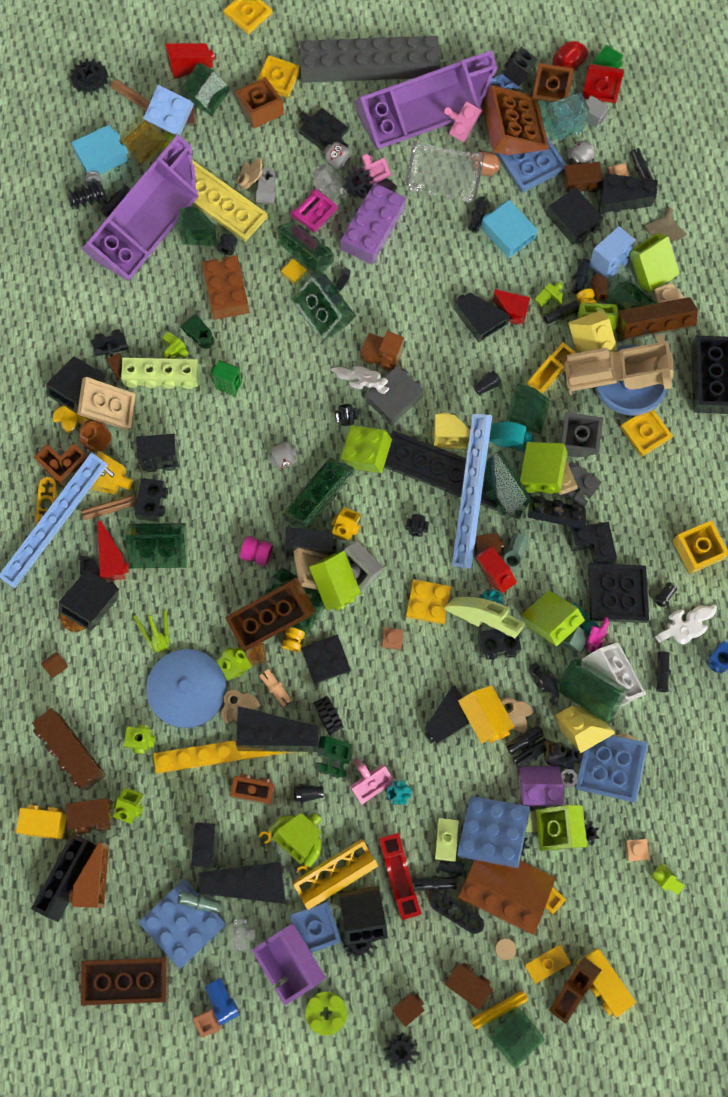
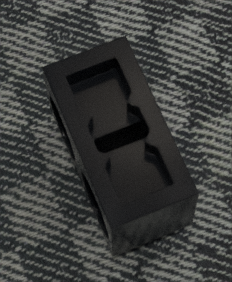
(519, 65)
(146, 500)
(497, 637)

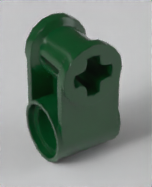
(197, 331)

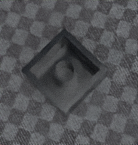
(158, 452)

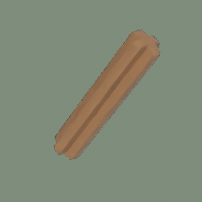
(130, 94)
(109, 507)

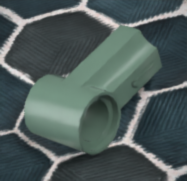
(515, 550)

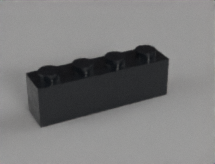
(56, 890)

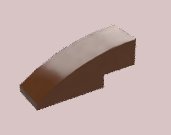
(575, 990)

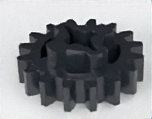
(87, 74)

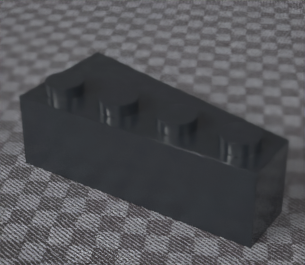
(273, 733)
(252, 882)

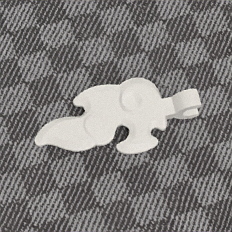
(364, 375)
(691, 628)

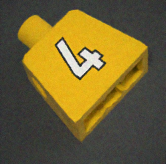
(112, 477)

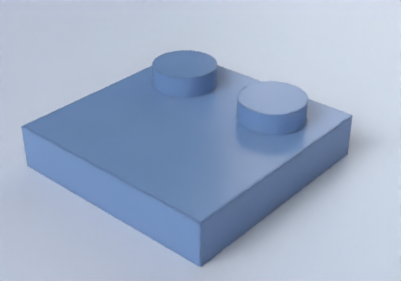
(316, 927)

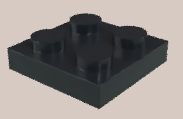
(326, 659)

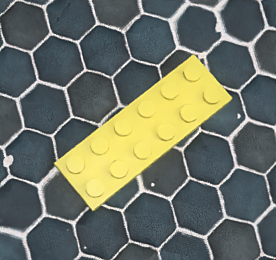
(226, 205)

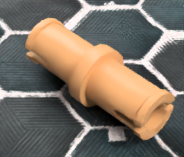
(275, 688)

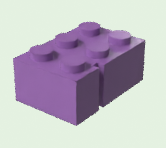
(289, 957)

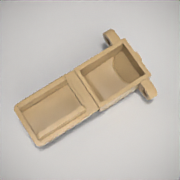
(636, 366)

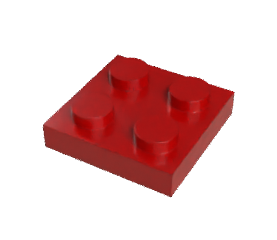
(603, 83)

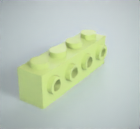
(160, 372)

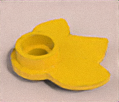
(68, 418)

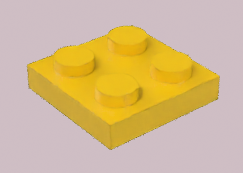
(247, 13)
(280, 74)
(646, 432)
(428, 601)

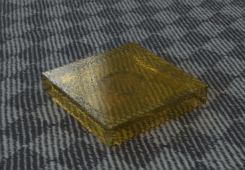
(144, 141)

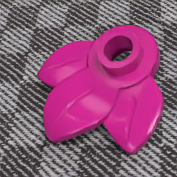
(596, 636)

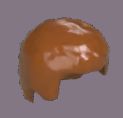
(94, 436)

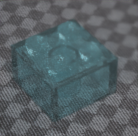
(566, 116)

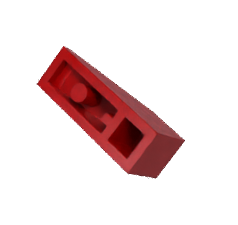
(110, 559)

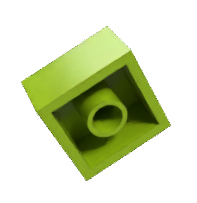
(366, 449)
(561, 828)

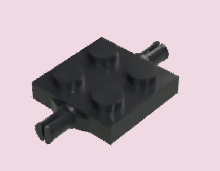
(323, 129)

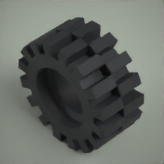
(328, 714)

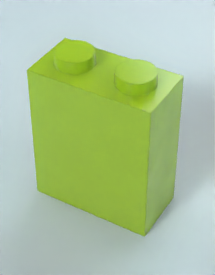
(654, 262)
(543, 467)
(335, 581)
(552, 618)

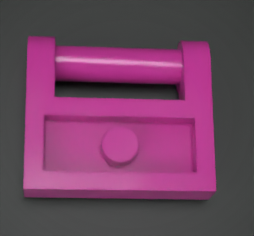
(318, 213)

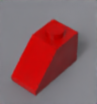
(513, 304)
(496, 570)

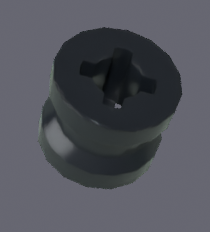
(227, 244)

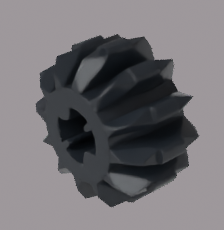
(355, 188)
(363, 950)
(393, 1055)

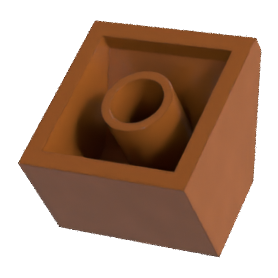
(552, 83)
(260, 102)

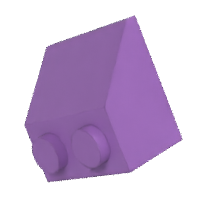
(541, 786)

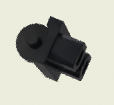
(109, 344)
(560, 755)

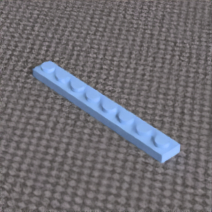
(472, 490)
(53, 520)

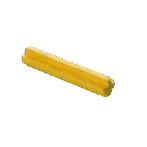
(499, 1009)

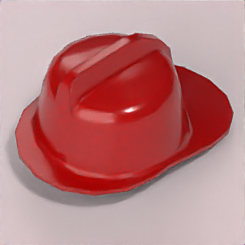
(571, 55)

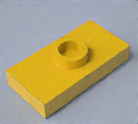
(547, 964)

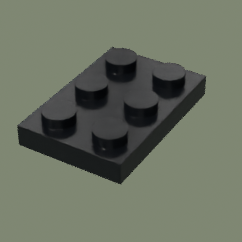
(557, 512)

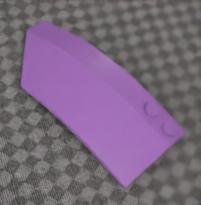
(420, 102)
(146, 212)

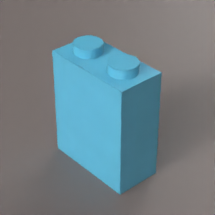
(100, 150)
(508, 228)

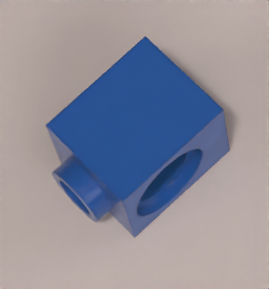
(714, 664)

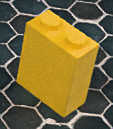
(487, 715)

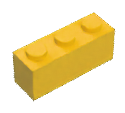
(609, 986)

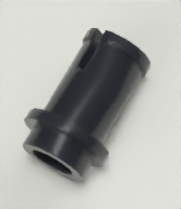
(663, 598)
(451, 867)

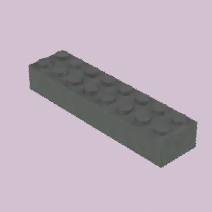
(368, 58)

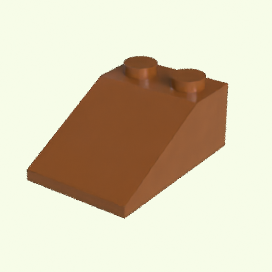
(91, 884)

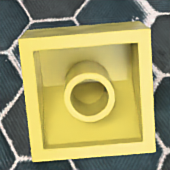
(593, 332)
(450, 432)
(582, 727)

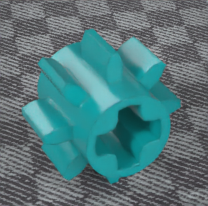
(494, 596)
(399, 792)

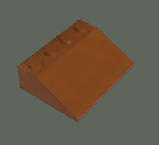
(513, 122)
(508, 892)

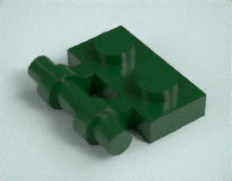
(333, 750)

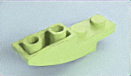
(481, 610)

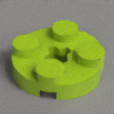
(336, 1020)

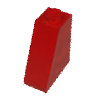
(186, 56)

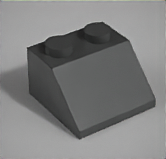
(581, 434)

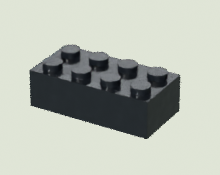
(710, 374)

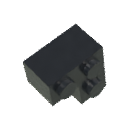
(597, 539)

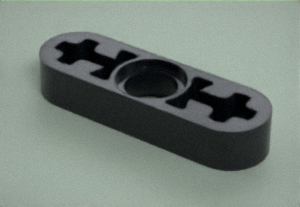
(473, 916)

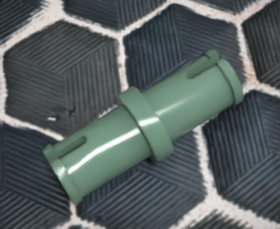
(199, 902)

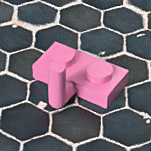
(464, 121)
(378, 170)
(371, 783)

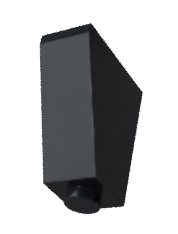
(480, 316)
(310, 540)
(447, 719)

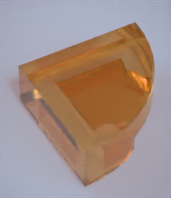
(257, 655)

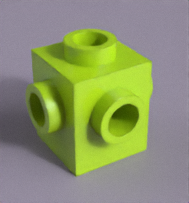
(233, 663)
(134, 734)
(128, 805)

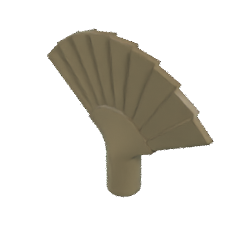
(666, 227)

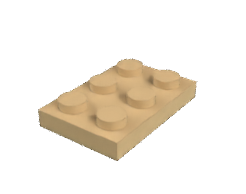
(106, 403)

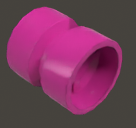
(258, 551)

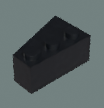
(626, 192)

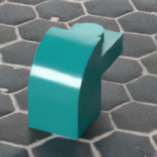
(510, 434)

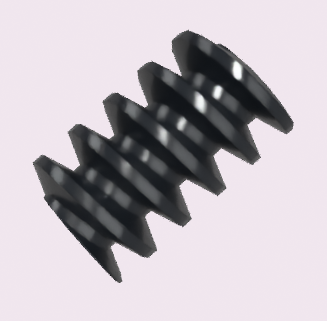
(86, 194)

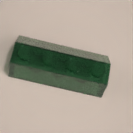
(318, 493)

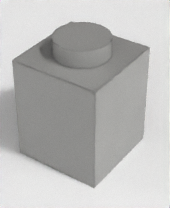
(597, 112)

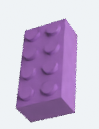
(373, 223)

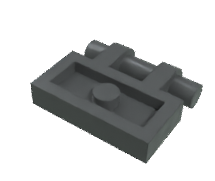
(586, 484)

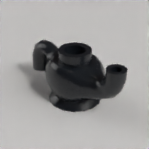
(546, 682)

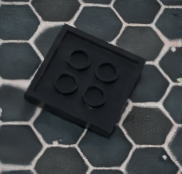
(618, 592)

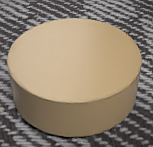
(505, 949)

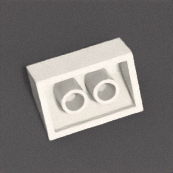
(614, 664)

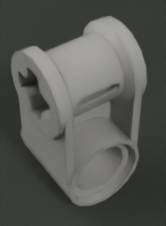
(266, 188)

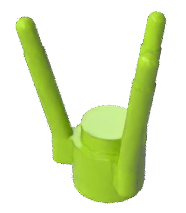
(158, 641)

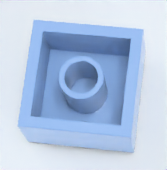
(168, 111)
(612, 253)

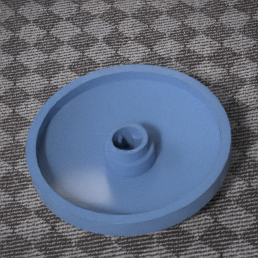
(631, 401)
(186, 688)

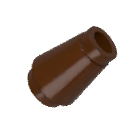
(599, 284)

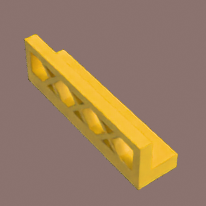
(337, 877)

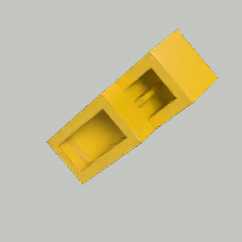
(550, 369)

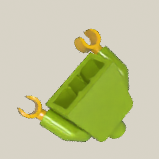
(298, 837)

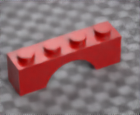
(399, 876)

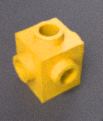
(346, 524)

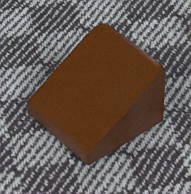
(115, 364)
(54, 664)

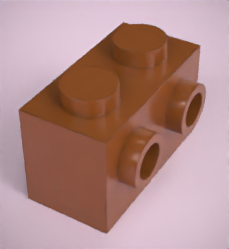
(252, 790)

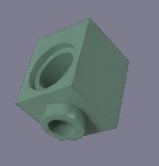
(576, 640)

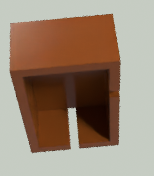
(225, 287)

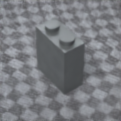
(400, 397)

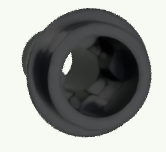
(487, 383)
(305, 793)

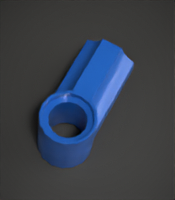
(223, 1005)

